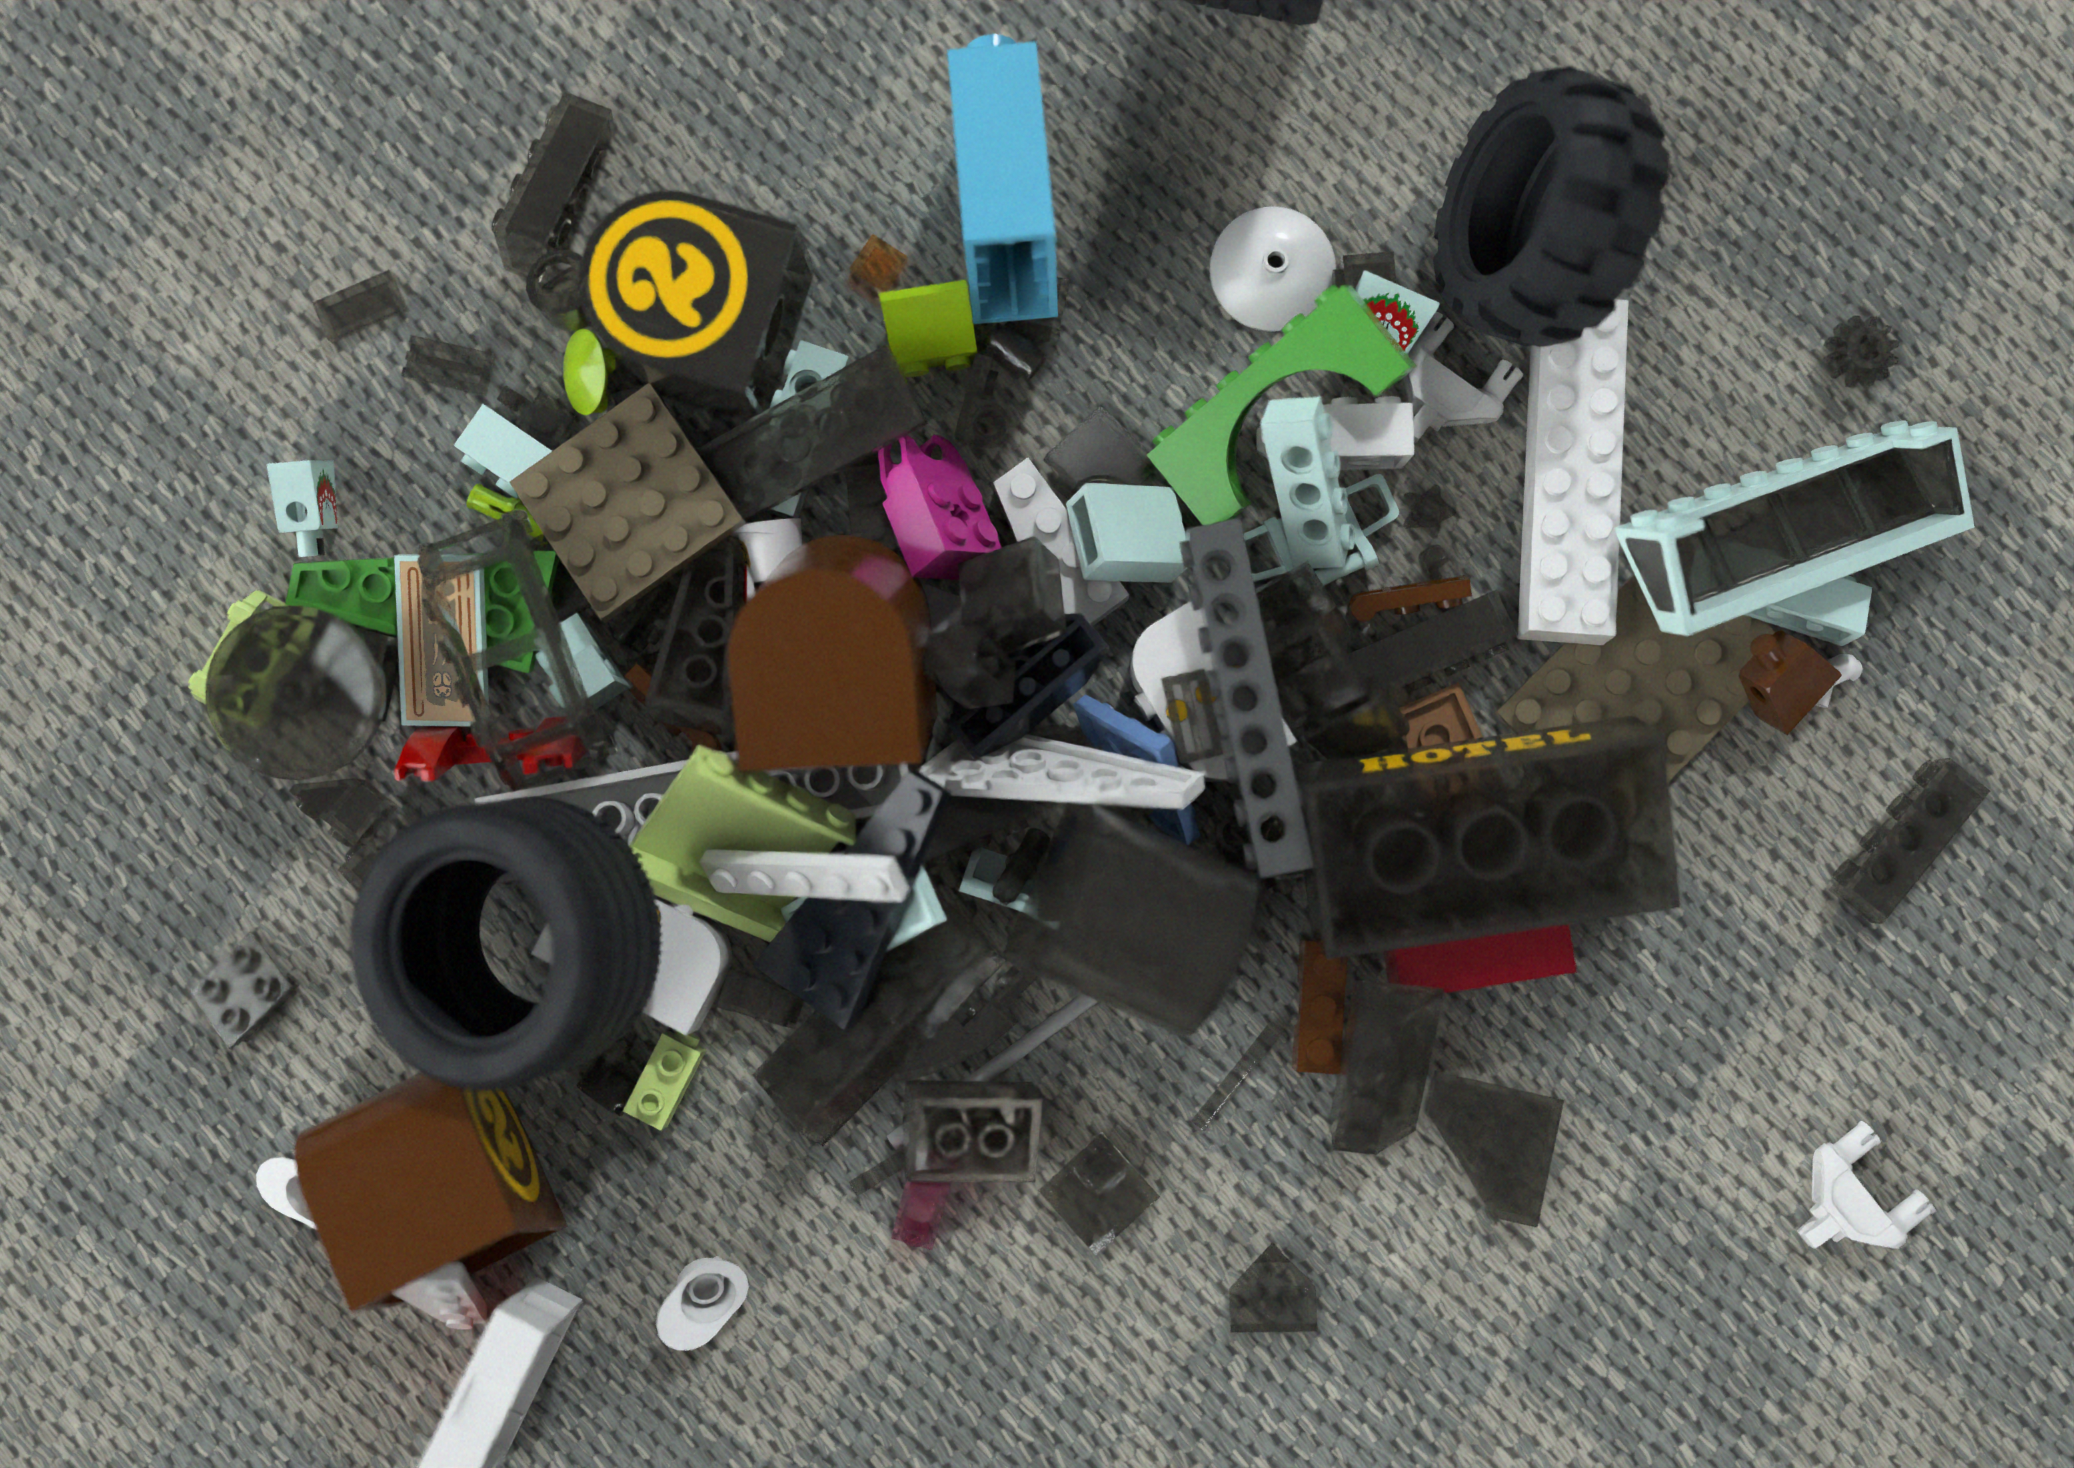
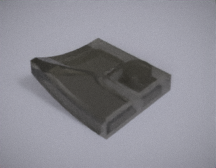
(1098, 1193)

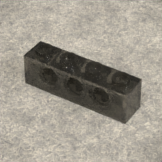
(1957, 799)

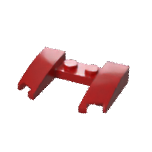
(438, 748)

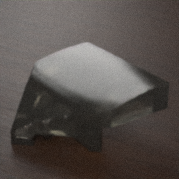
(1272, 1297)

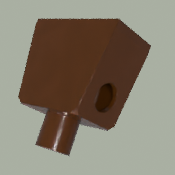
(1785, 679)

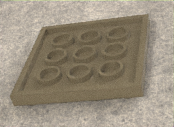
(627, 502)

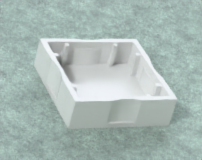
(502, 1378)

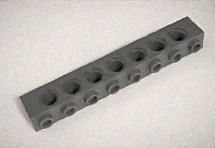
(1226, 543)

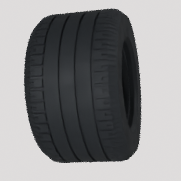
(424, 957)

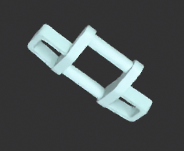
(1363, 555)

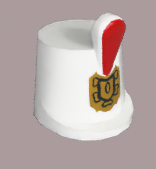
(764, 547)

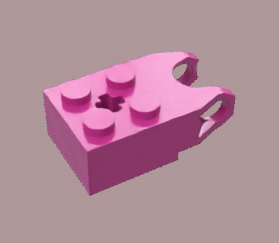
(935, 508)

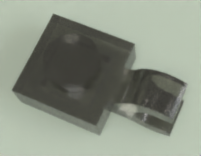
(541, 419)

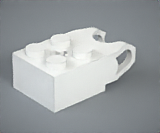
(1367, 434)

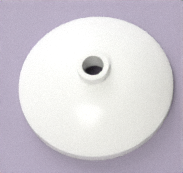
(1253, 289)

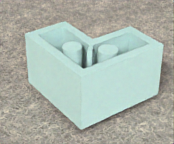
(596, 667)

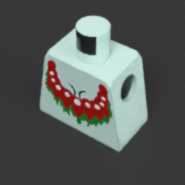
(1398, 308)
(302, 487)

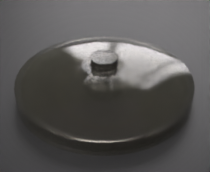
(295, 692)

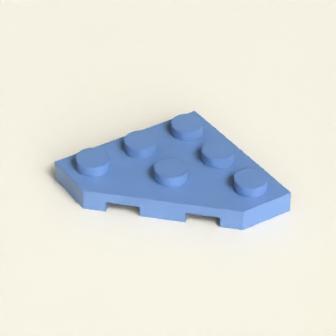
(1130, 738)

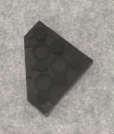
(1499, 1140)

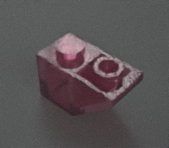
(920, 1213)

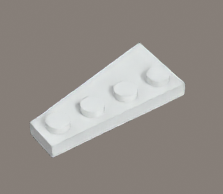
(447, 1297)

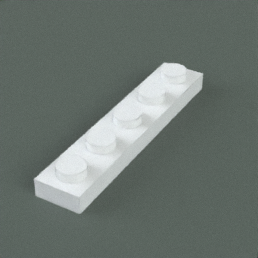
(805, 874)

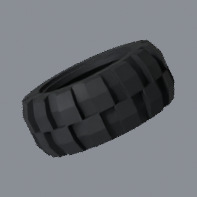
(1551, 207)

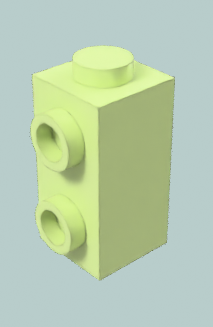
(665, 1079)

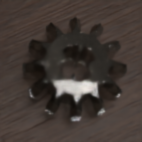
(1846, 344)

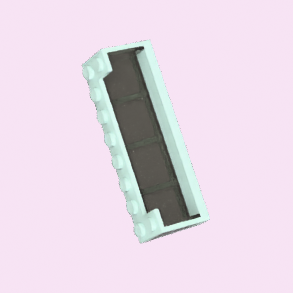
(1798, 525)

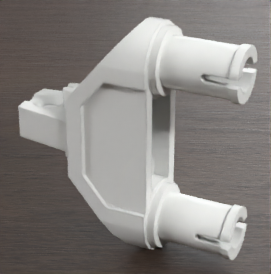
(1443, 396)
(1844, 1204)

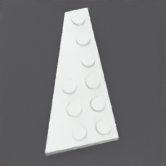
(1062, 772)

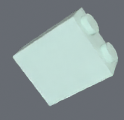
(1127, 532)

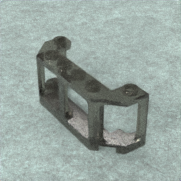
(545, 636)

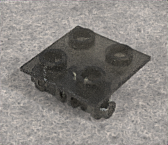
(243, 991)

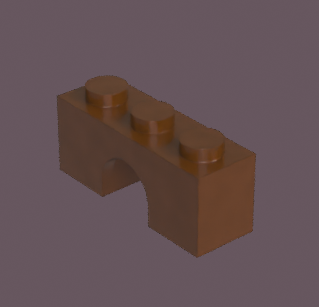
(1321, 1011)

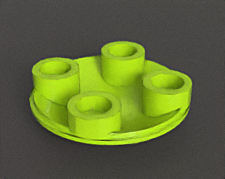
(587, 371)

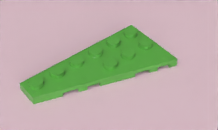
(366, 596)

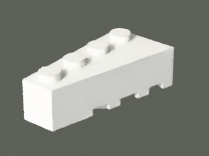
(1036, 511)

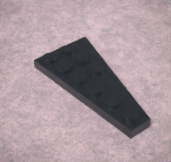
(837, 945)

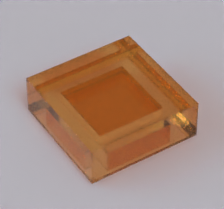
(879, 263)

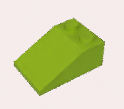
(930, 327)

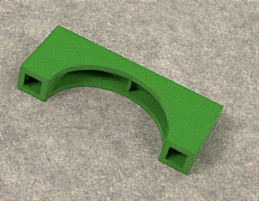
(1335, 337)

